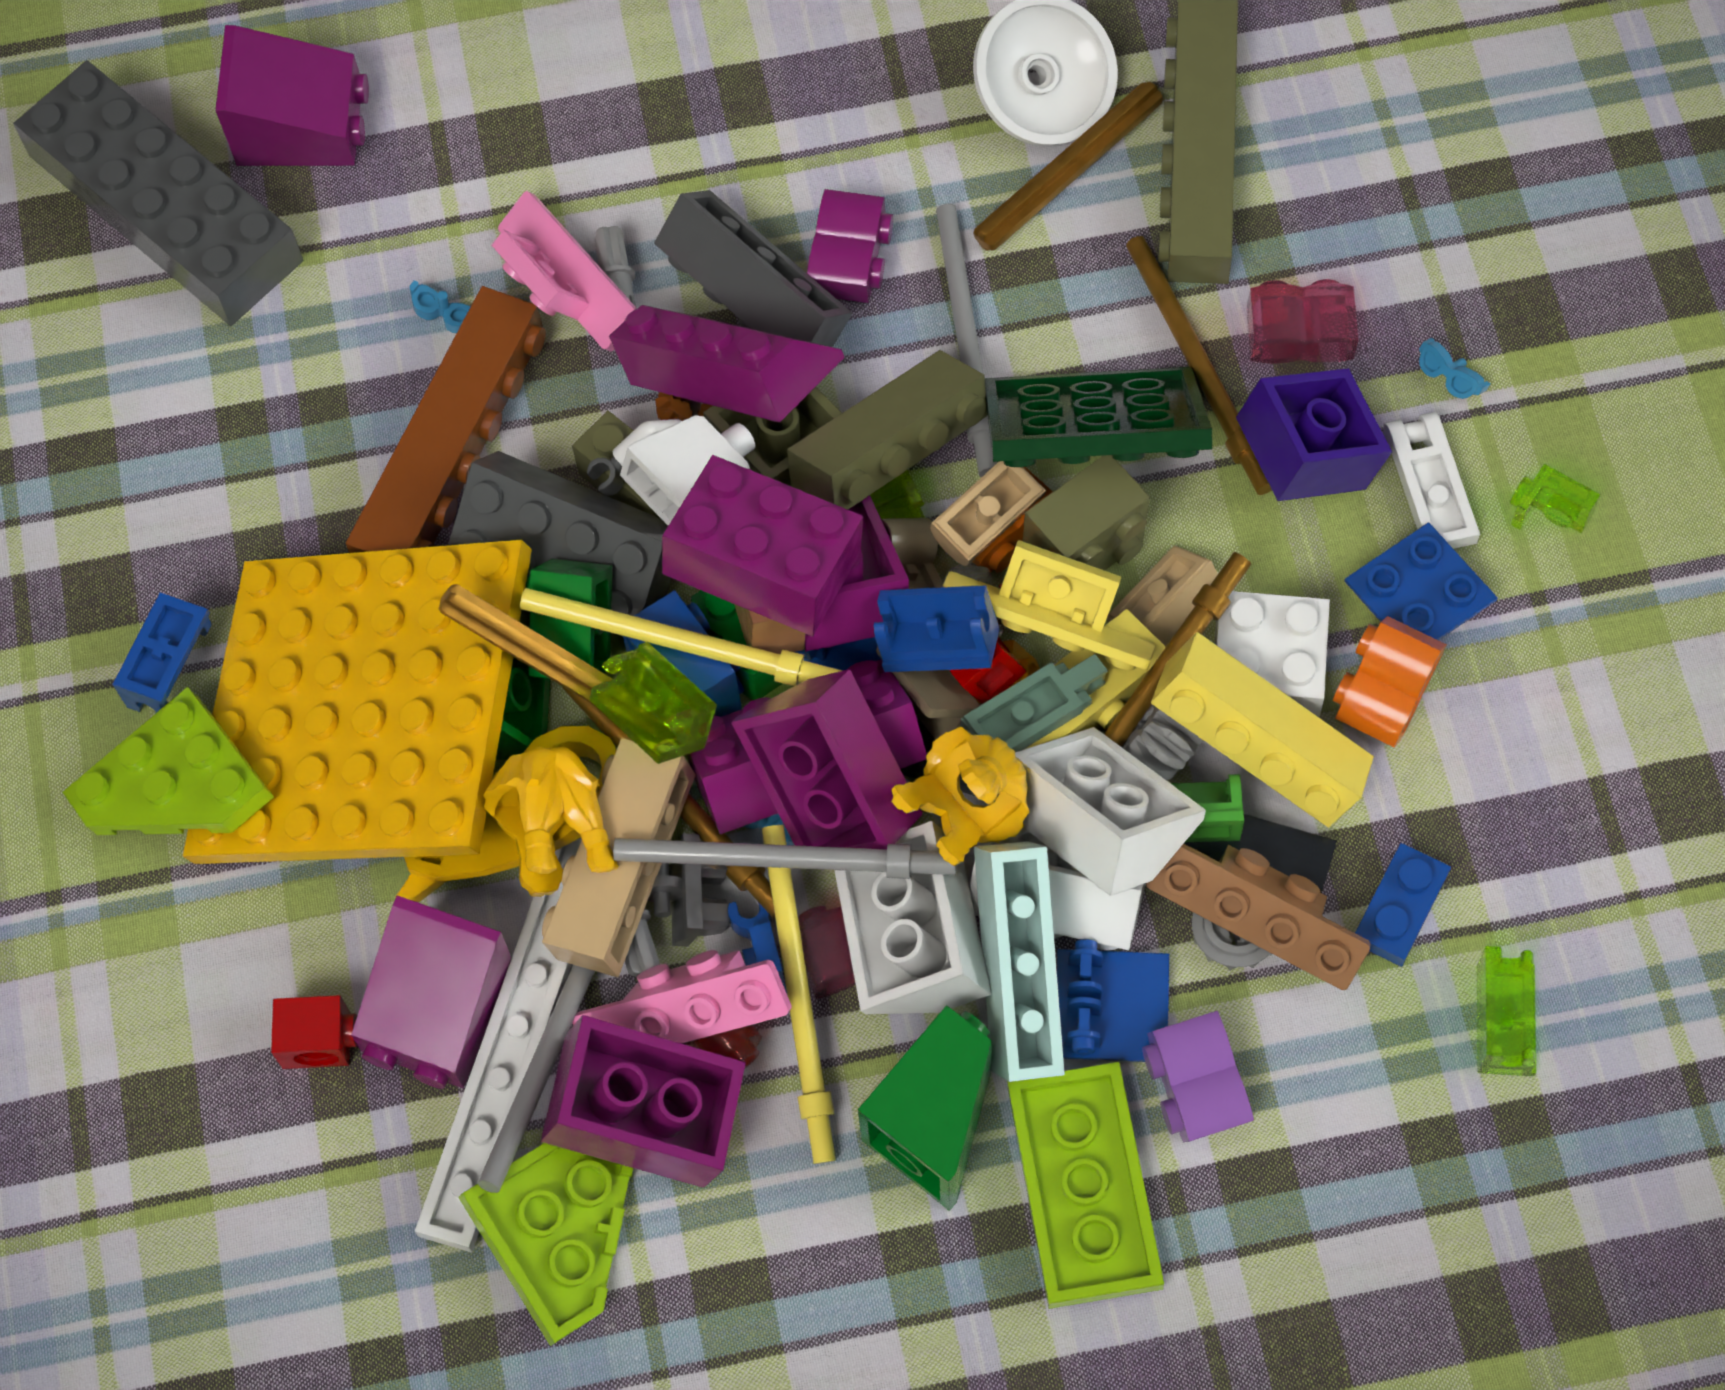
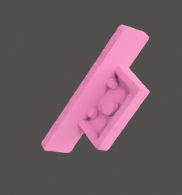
(559, 270)
(699, 998)

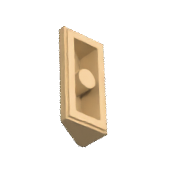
(1167, 591)

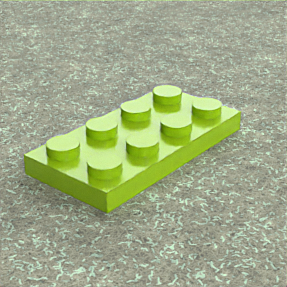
(1085, 1186)

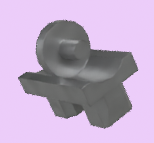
(680, 895)

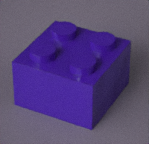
(1313, 434)

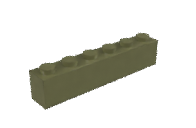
(1202, 142)

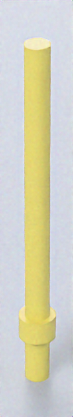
(786, 667)
(814, 1103)

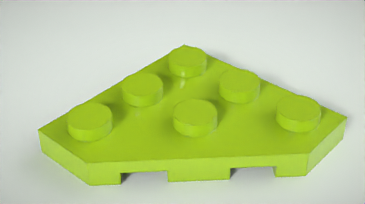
(170, 777)
(555, 1232)

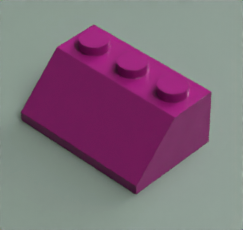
(826, 765)

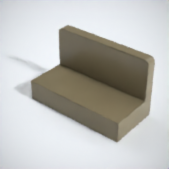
(936, 698)

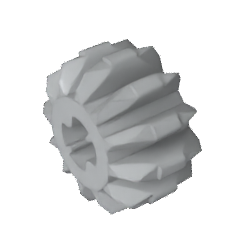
(1162, 743)

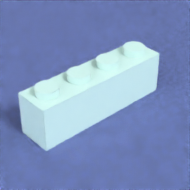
(1019, 960)

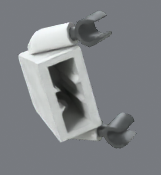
(666, 459)

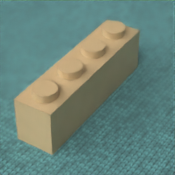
(602, 910)

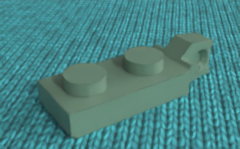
(1037, 703)

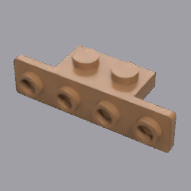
(1265, 909)

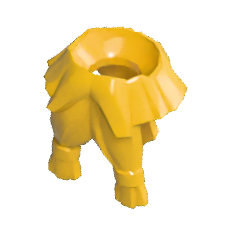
(987, 769)
(532, 801)

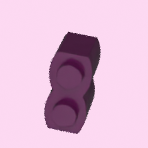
(848, 244)

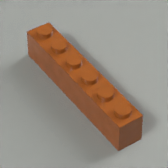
(451, 425)

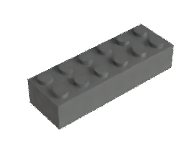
(159, 192)

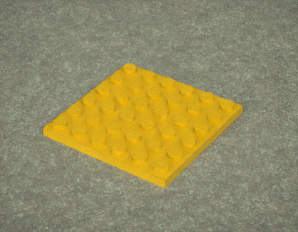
(364, 703)

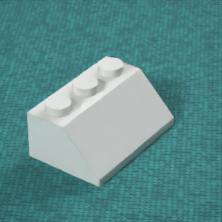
(1105, 810)
(1079, 905)
(913, 937)

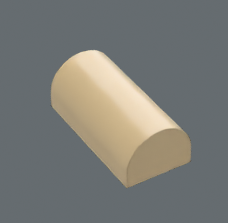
(985, 511)

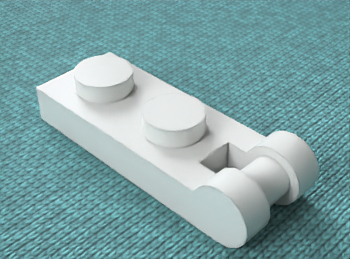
(1432, 479)

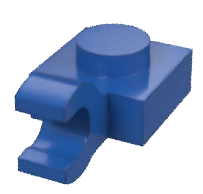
(759, 933)

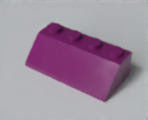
(720, 362)

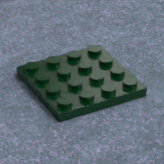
(1096, 416)

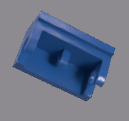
(936, 629)
(160, 652)

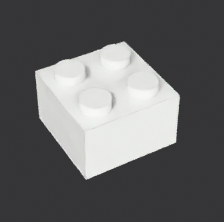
(1279, 641)

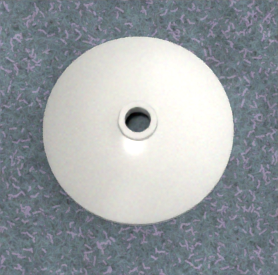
(1072, 63)

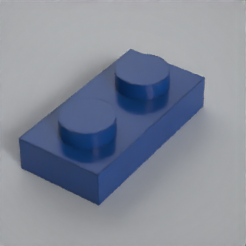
(1402, 903)

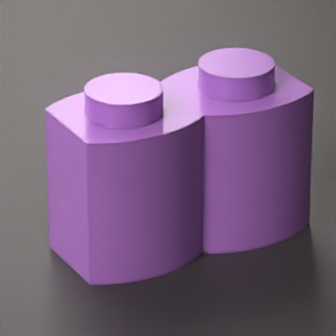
(1198, 1077)

